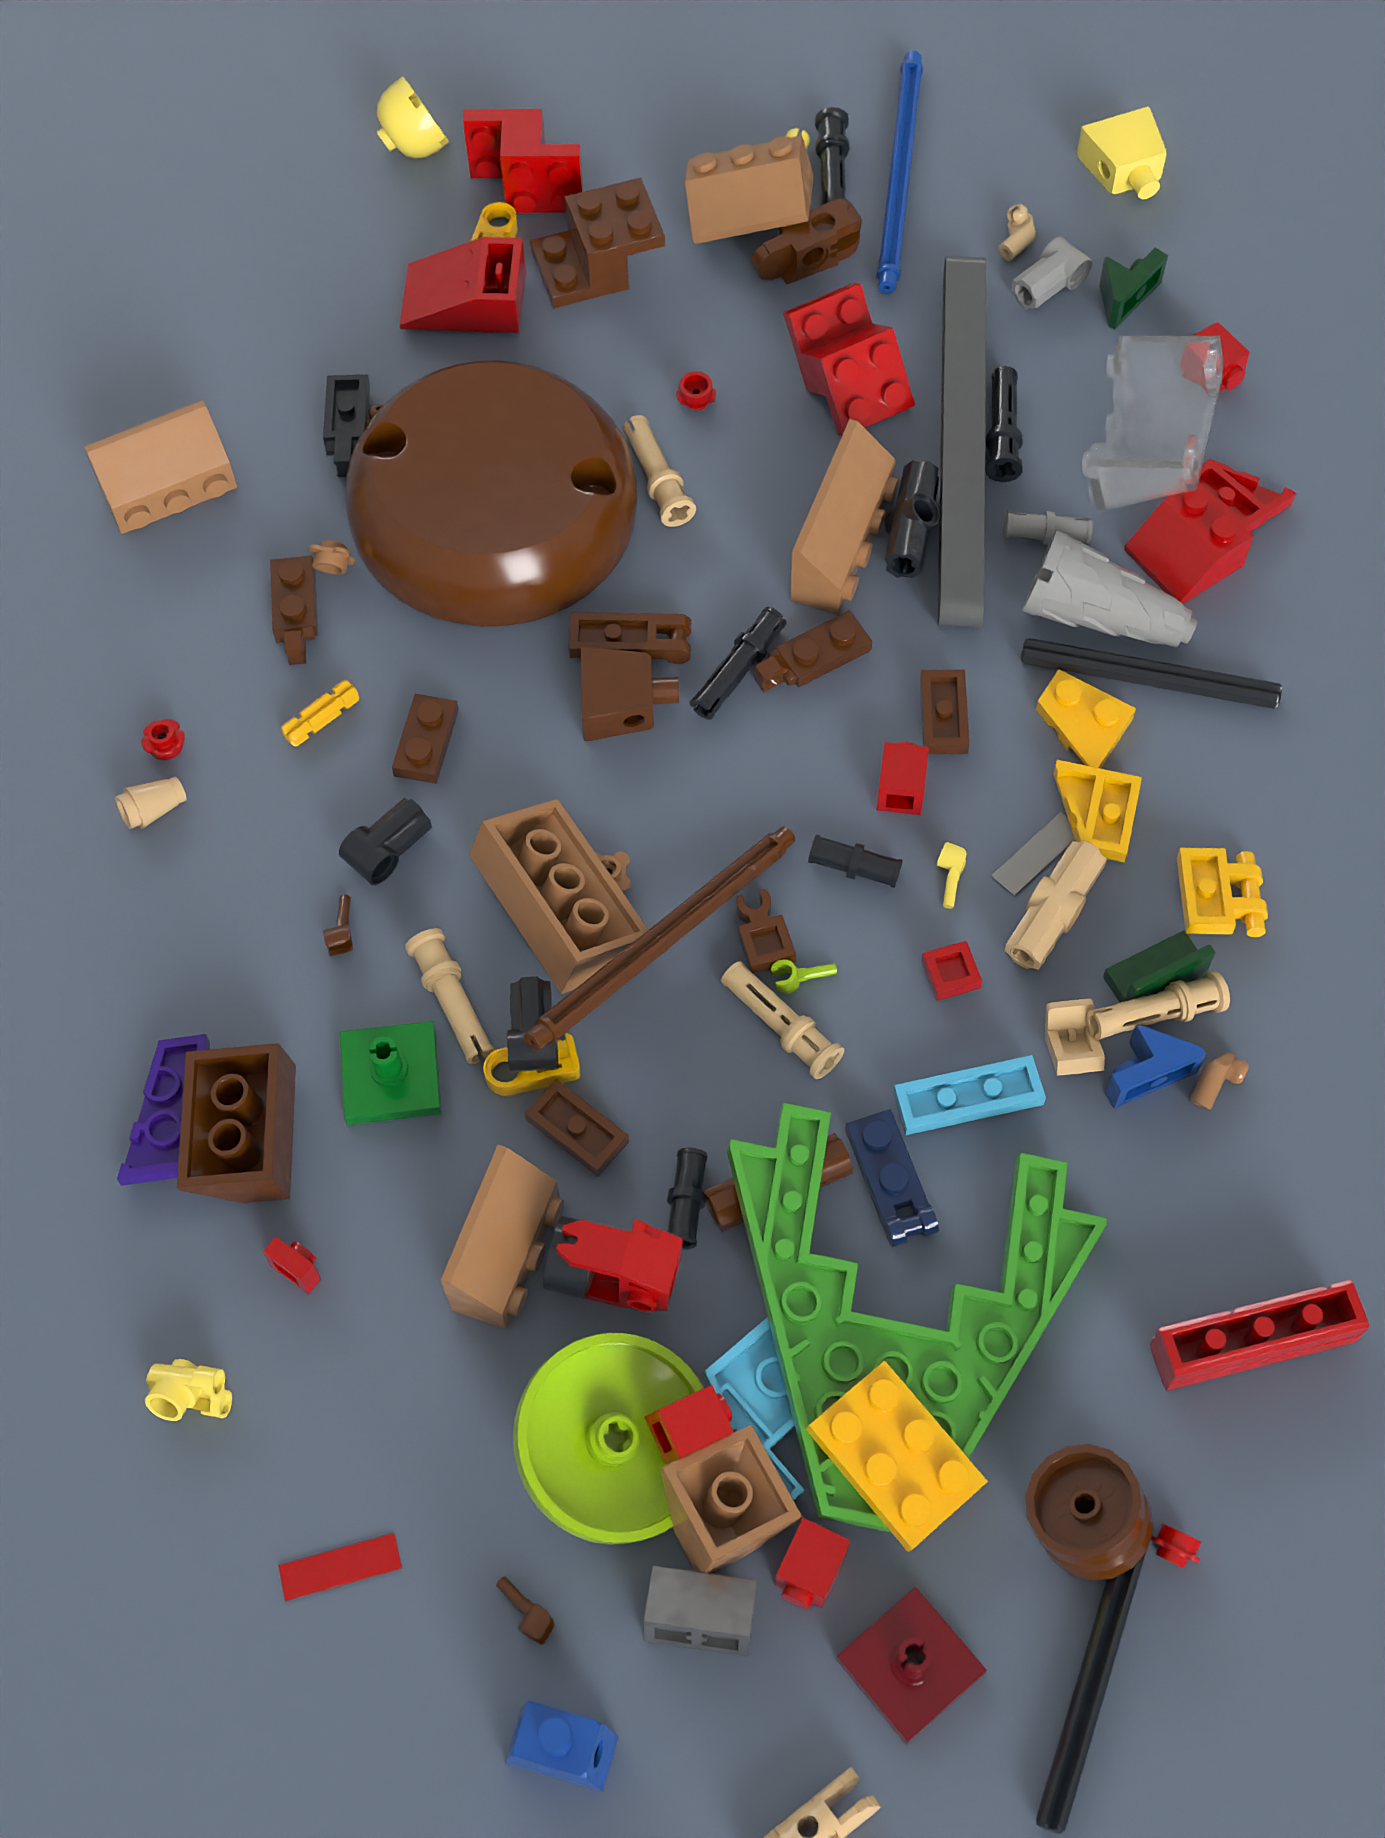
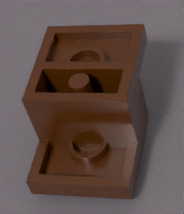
(601, 233)

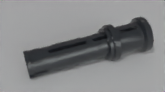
(832, 149)
(1004, 437)

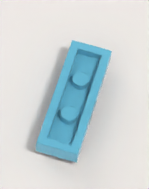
(969, 1095)

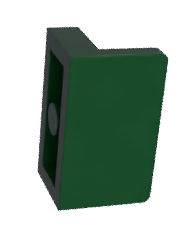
(1158, 967)

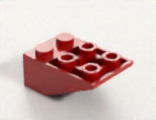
(467, 288)

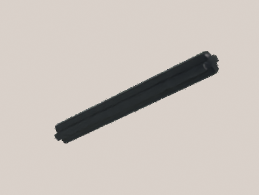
(1151, 673)
(1087, 1700)

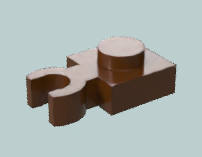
(763, 937)

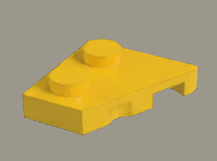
(1084, 717)
(1099, 806)

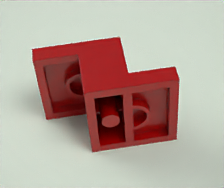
(514, 148)
(849, 358)

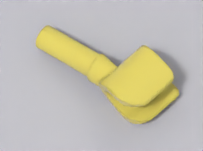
(952, 859)

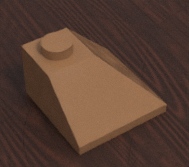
(726, 1500)

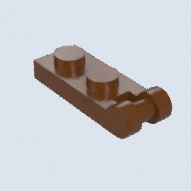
(632, 633)

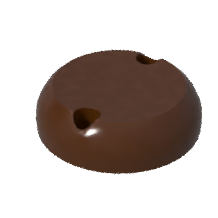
(491, 494)

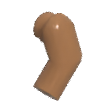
(1213, 1076)

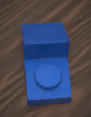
(1162, 1063)

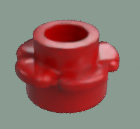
(695, 390)
(163, 748)
(1176, 1546)

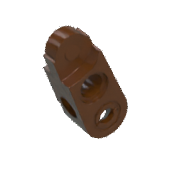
(811, 245)

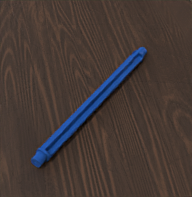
(888, 269)

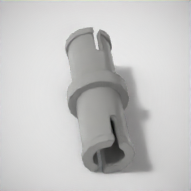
(1043, 526)

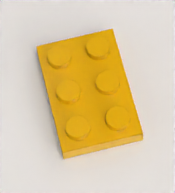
(896, 1456)

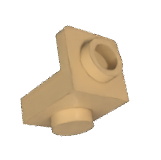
(1069, 1039)

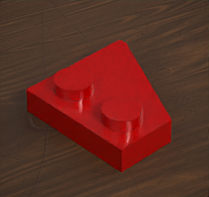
(1242, 495)

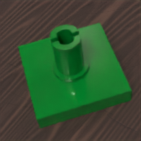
(390, 1073)

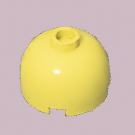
(408, 122)

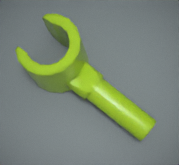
(798, 974)

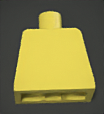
(1124, 152)

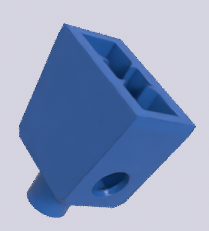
(562, 1745)

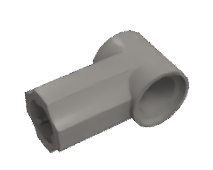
(1058, 267)

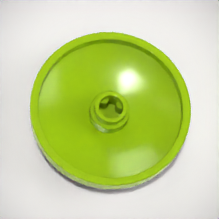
(587, 1439)

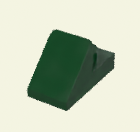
(1127, 288)

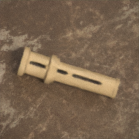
(663, 482)
(442, 977)
(1177, 1002)
(801, 1029)

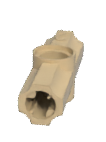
(1055, 905)

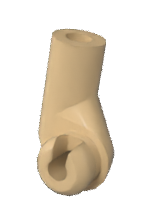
(1021, 232)

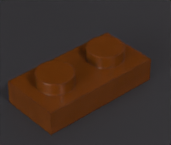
(944, 711)
(425, 738)
(577, 1127)

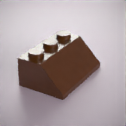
(237, 1123)

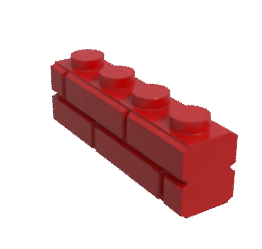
(1258, 1335)

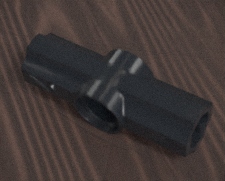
(912, 519)

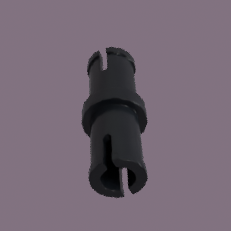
(855, 861)
(687, 1195)

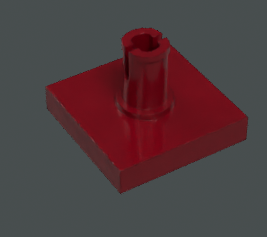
(911, 1665)

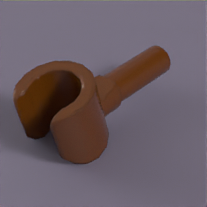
(339, 938)
(537, 1622)

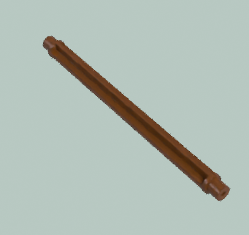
(658, 939)

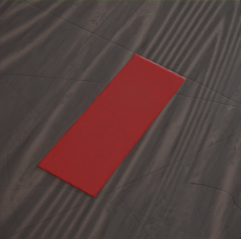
(339, 1567)

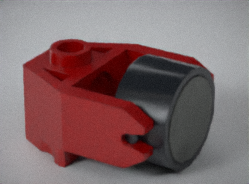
(613, 1264)

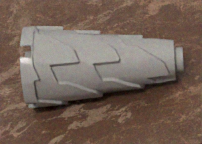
(1088, 590)

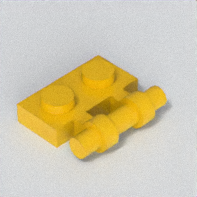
(1207, 892)

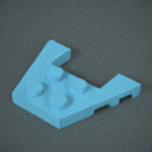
(756, 1393)

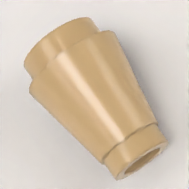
(149, 801)

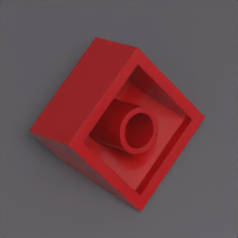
(1190, 544)

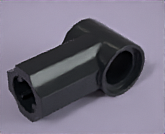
(377, 849)
(529, 1001)

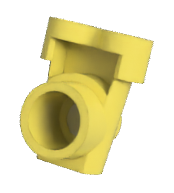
(187, 1386)

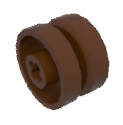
(1089, 1512)

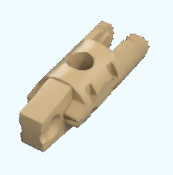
(817, 1812)

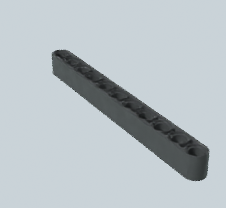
(962, 444)

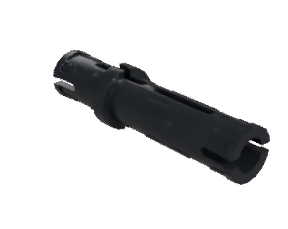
(748, 649)

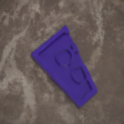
(156, 1134)

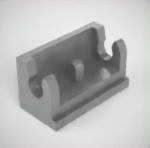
(700, 1610)

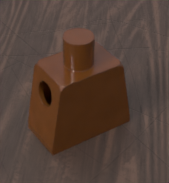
(620, 692)

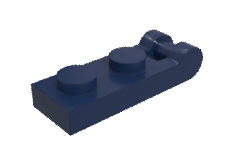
(890, 1177)

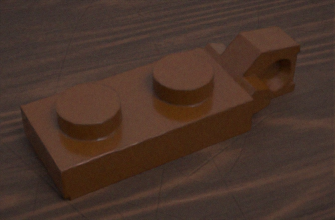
(294, 605)
(814, 653)

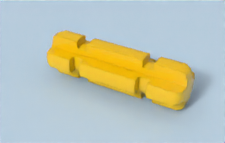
(320, 713)

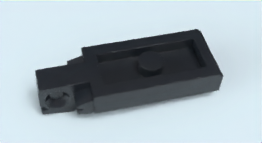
(345, 416)

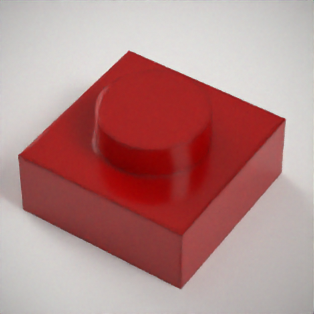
(951, 970)
(293, 1263)

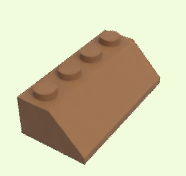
(842, 521)
(556, 891)

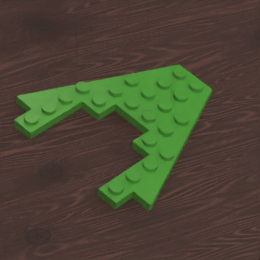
(829, 1349)

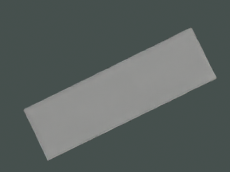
(1035, 854)

